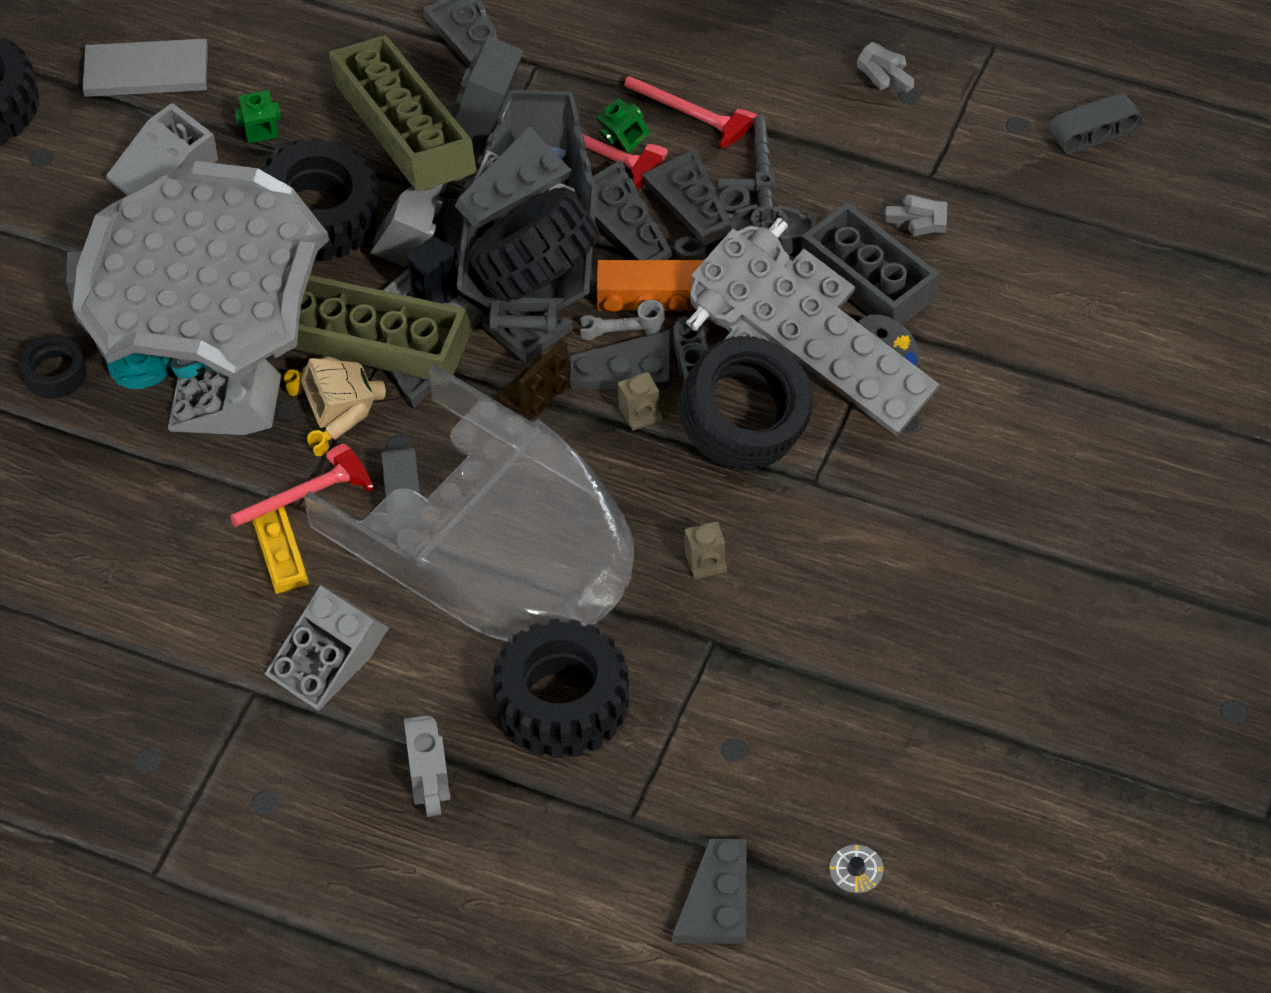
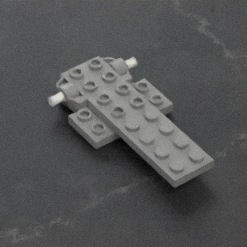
(797, 305)

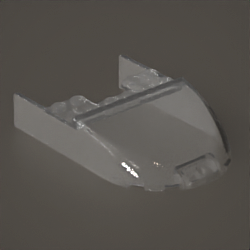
(507, 535)

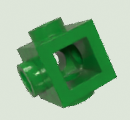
(258, 116)
(623, 125)

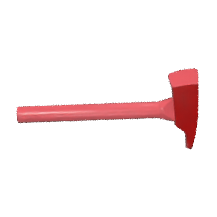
(731, 127)
(638, 165)
(347, 469)

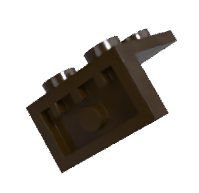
(538, 383)

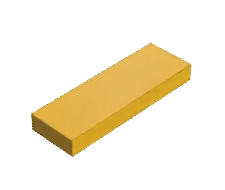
(280, 551)

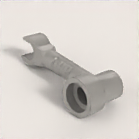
(649, 319)

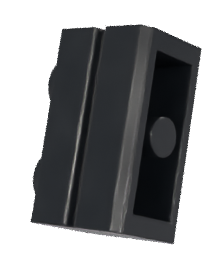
(433, 271)

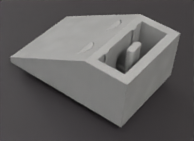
(160, 147)
(407, 224)
(226, 406)
(325, 648)

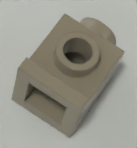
(639, 401)
(705, 550)

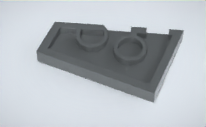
(717, 897)

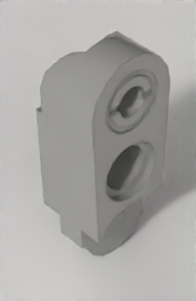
(427, 763)

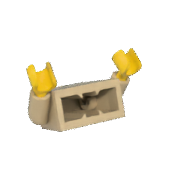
(337, 396)

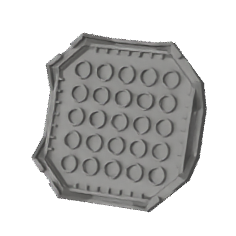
(199, 268)

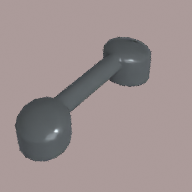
(732, 199)

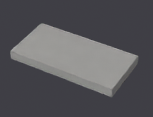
(145, 67)

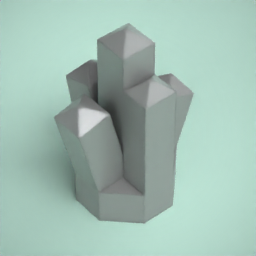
(885, 68)
(917, 215)

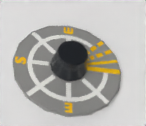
(856, 868)

